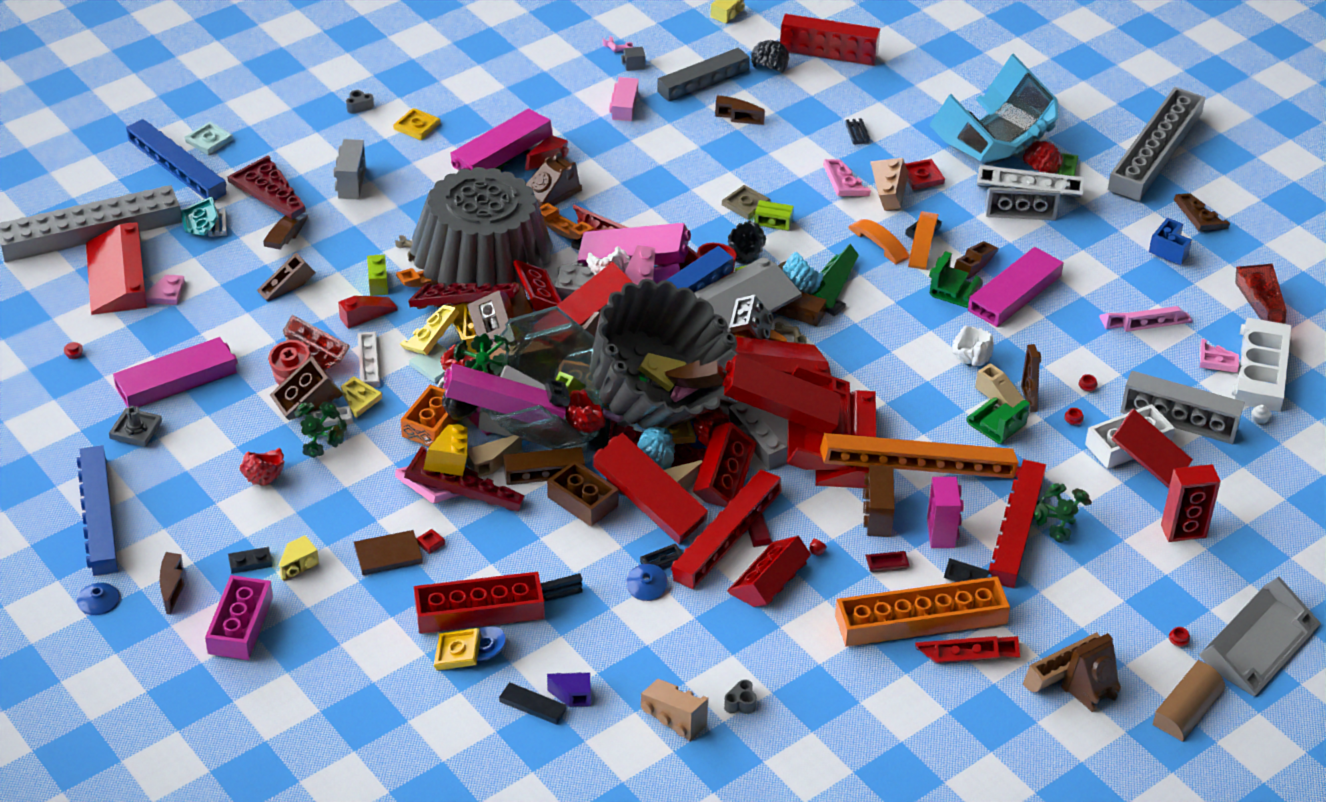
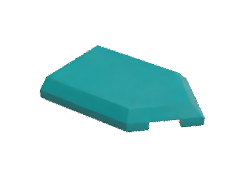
(200, 217)

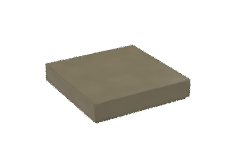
(744, 201)

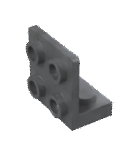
(751, 315)

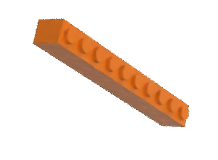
(919, 455)

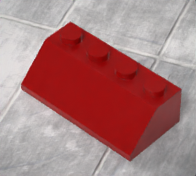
(537, 286)
(724, 465)
(770, 571)

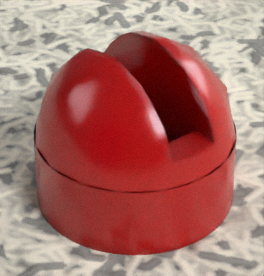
(817, 547)

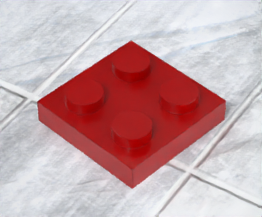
(924, 174)

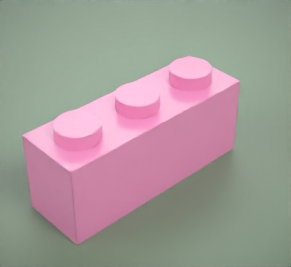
(624, 99)

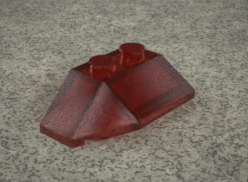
(321, 345)

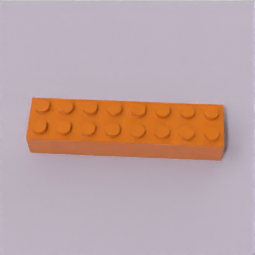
(921, 611)

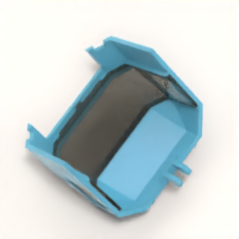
(1017, 110)

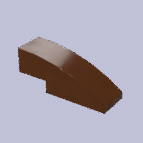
(739, 110)
(976, 258)
(697, 375)
(171, 580)

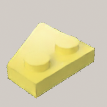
(656, 366)
(359, 395)

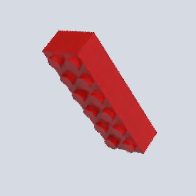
(830, 39)
(478, 602)

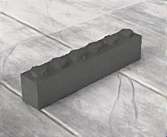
(703, 74)

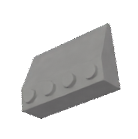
(766, 430)

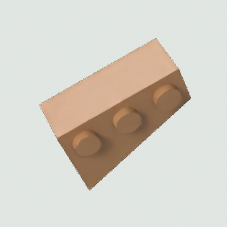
(890, 181)
(676, 708)

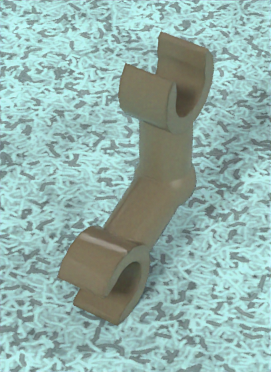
(404, 243)
(781, 329)

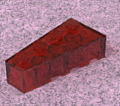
(1262, 291)

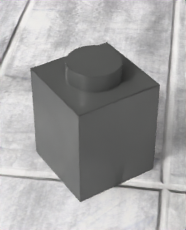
(633, 58)

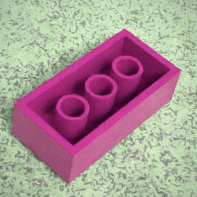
(239, 617)

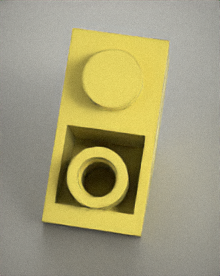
(726, 9)
(298, 557)

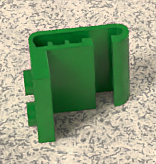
(951, 284)
(999, 422)

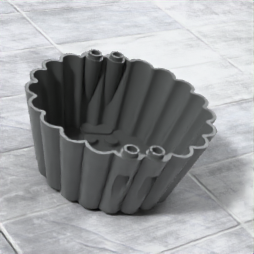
(478, 227)
(665, 324)

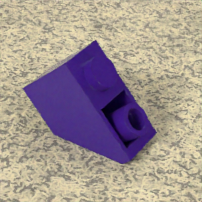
(570, 688)

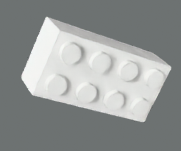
(1107, 451)

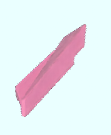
(1146, 319)

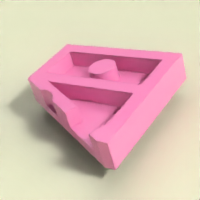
(1218, 358)

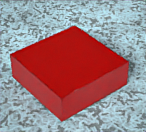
(430, 541)

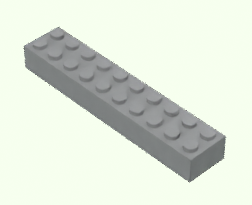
(1156, 144)
(84, 222)

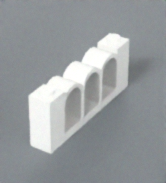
(1032, 180)
(1270, 335)

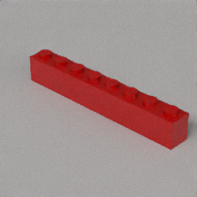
(1018, 522)
(726, 529)

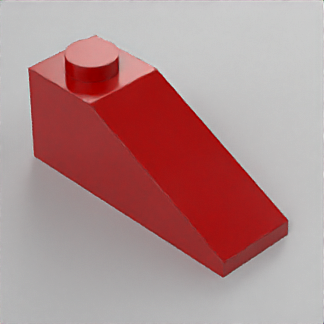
(546, 149)
(361, 309)

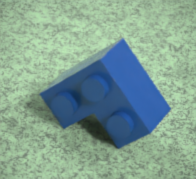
(1169, 242)

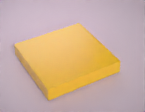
(417, 124)
(457, 649)

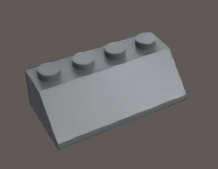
(1022, 203)

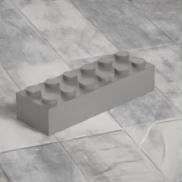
(1185, 406)

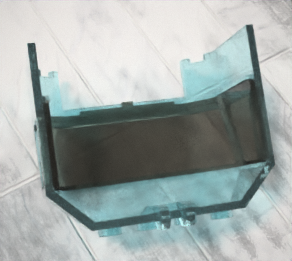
(541, 348)

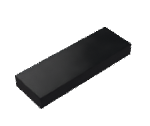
(532, 703)

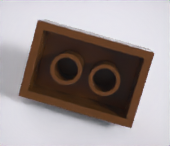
(583, 493)
(879, 501)

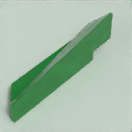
(836, 274)

